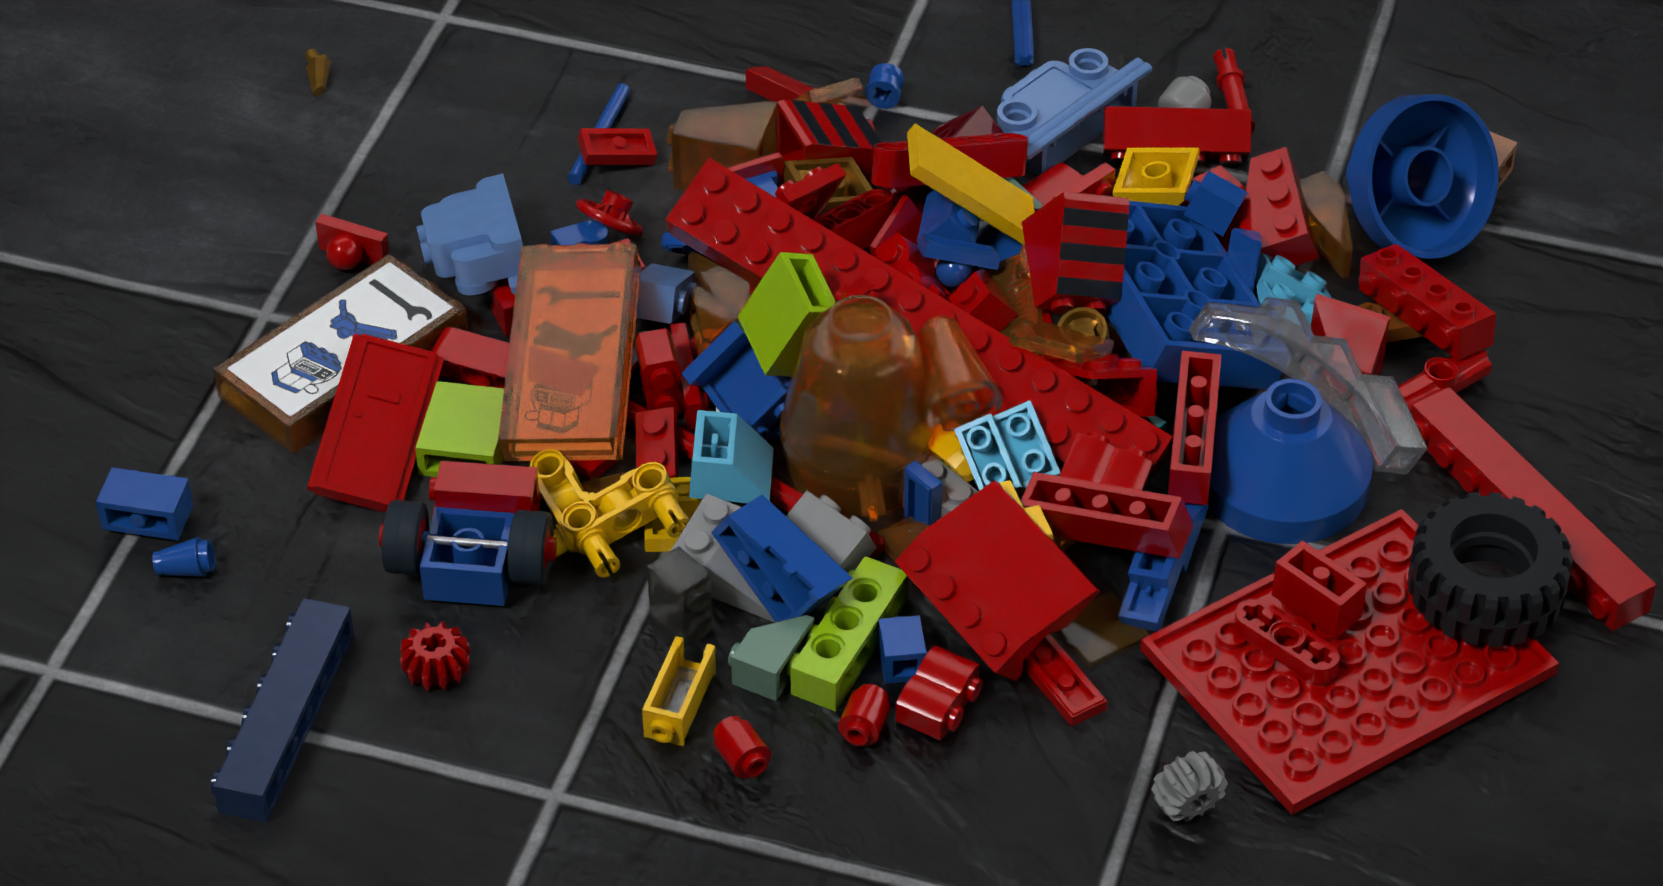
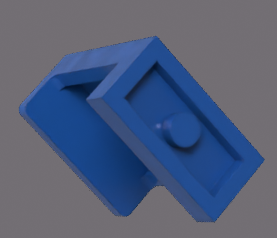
(737, 382)

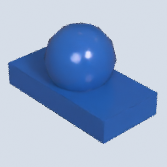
(957, 258)

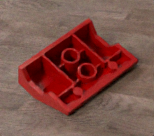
(997, 578)

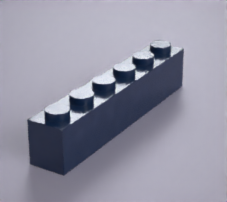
(283, 710)

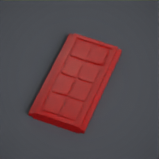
(375, 423)

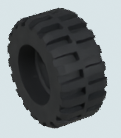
(1483, 606)

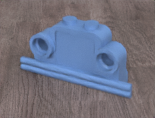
(1065, 104)
(473, 237)

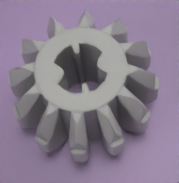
(1189, 786)

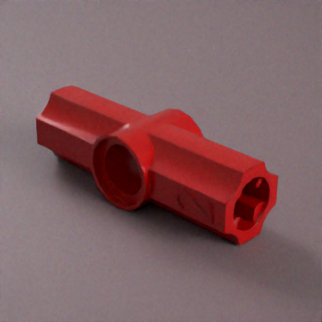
(1444, 373)

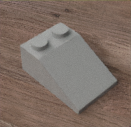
(699, 543)

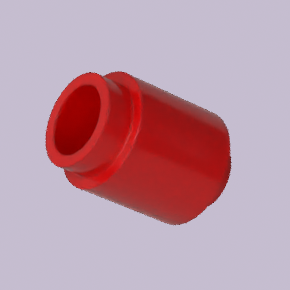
(864, 715)
(741, 747)

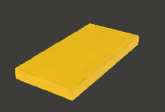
(968, 183)

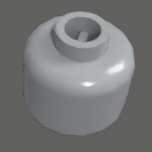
(1186, 93)

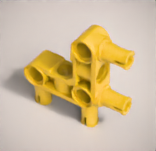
(594, 520)

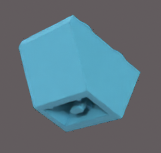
(729, 459)

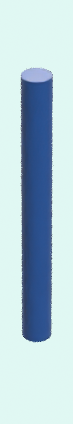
(605, 121)

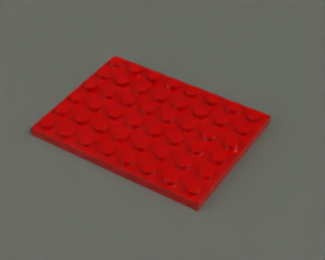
(1392, 686)

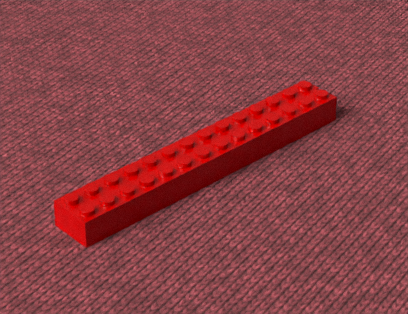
(749, 228)

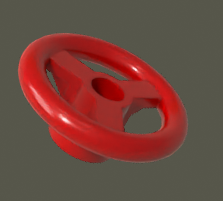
(612, 213)

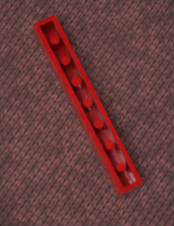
(1487, 463)

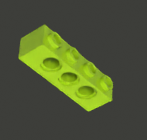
(847, 634)

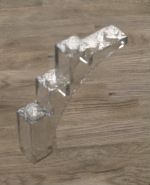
(1282, 338)

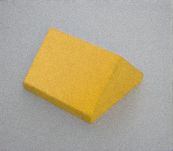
(1156, 174)

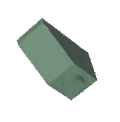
(764, 655)

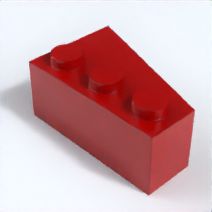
(1278, 208)

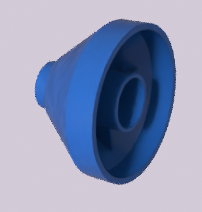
(1423, 175)
(1288, 466)

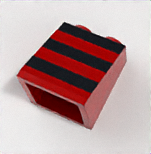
(825, 131)
(1077, 251)

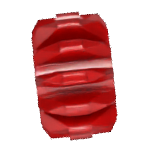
(435, 656)

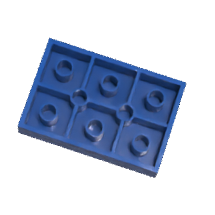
(1167, 281)

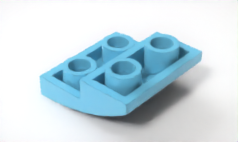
(1281, 280)
(1007, 447)

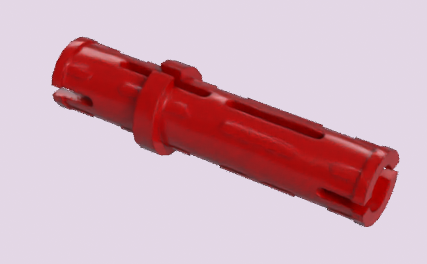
(1231, 81)

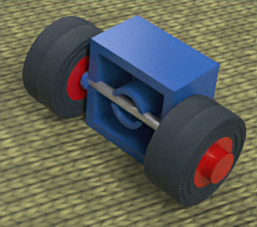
(467, 551)

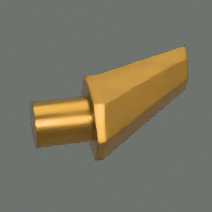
(317, 71)

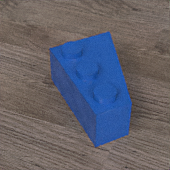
(779, 560)

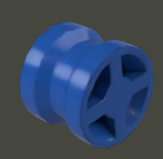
(884, 85)

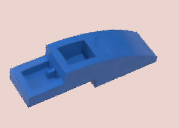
(1155, 579)

